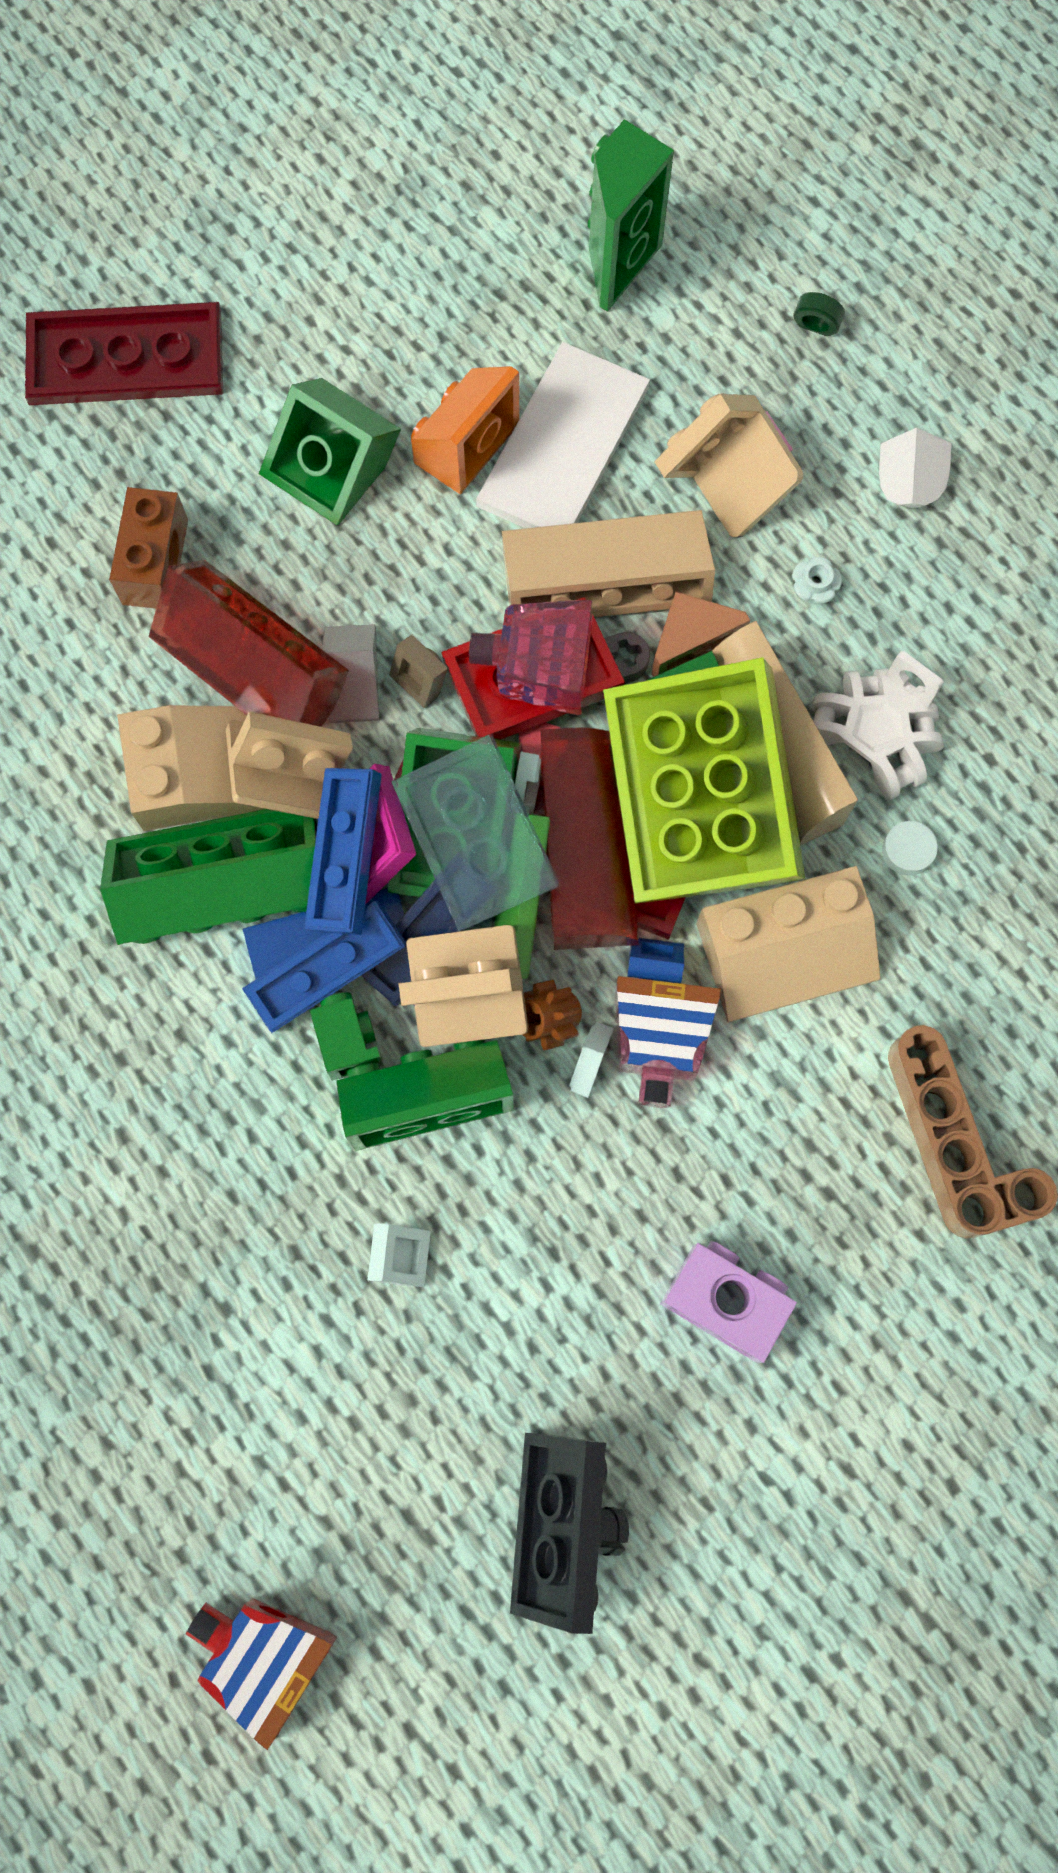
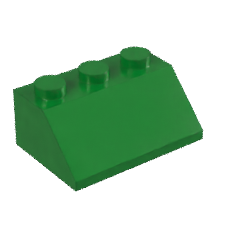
(626, 207)
(423, 1093)

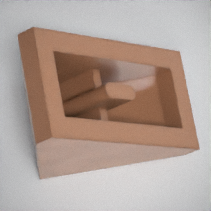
(694, 630)

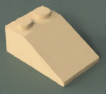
(178, 764)

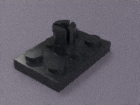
(563, 1532)

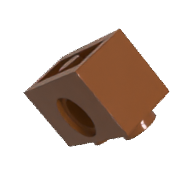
(147, 543)

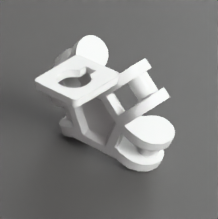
(881, 720)

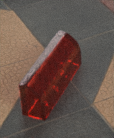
(244, 647)
(586, 841)

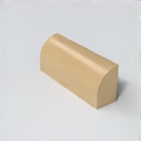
(613, 562)
(817, 783)

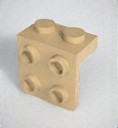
(734, 460)

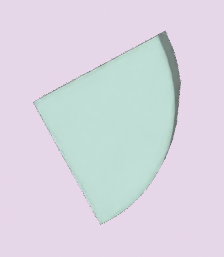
(528, 779)
(590, 1059)

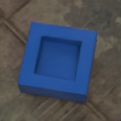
(656, 960)

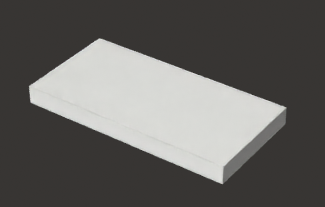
(563, 440)

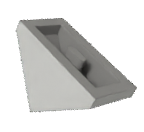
(357, 651)

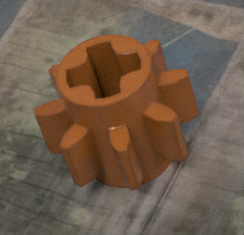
(551, 1014)

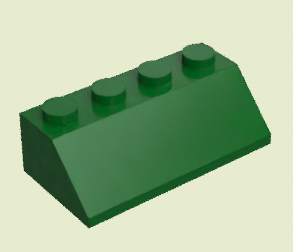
(207, 874)

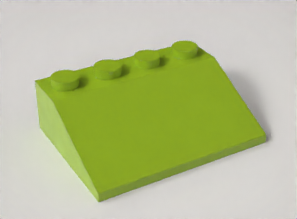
(704, 782)

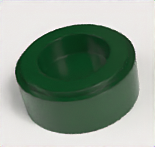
(819, 313)

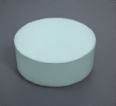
(909, 848)

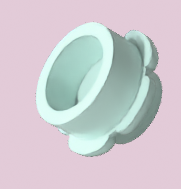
(816, 592)

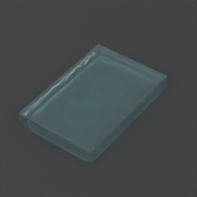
(475, 833)

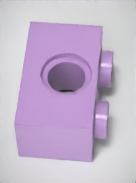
(764, 1308)

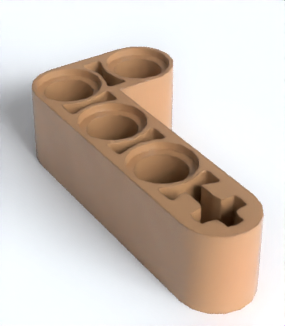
(959, 1130)

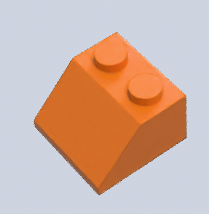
(468, 426)

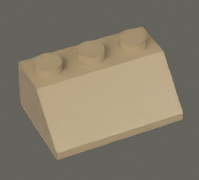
(791, 943)

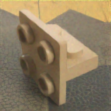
(282, 762)
(465, 986)

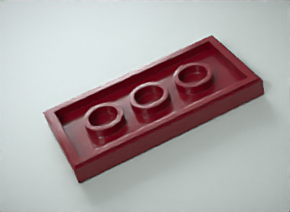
(123, 353)

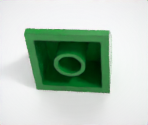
(327, 448)

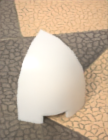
(914, 468)

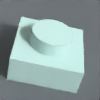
(399, 1255)

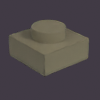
(418, 670)

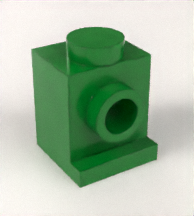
(344, 1035)

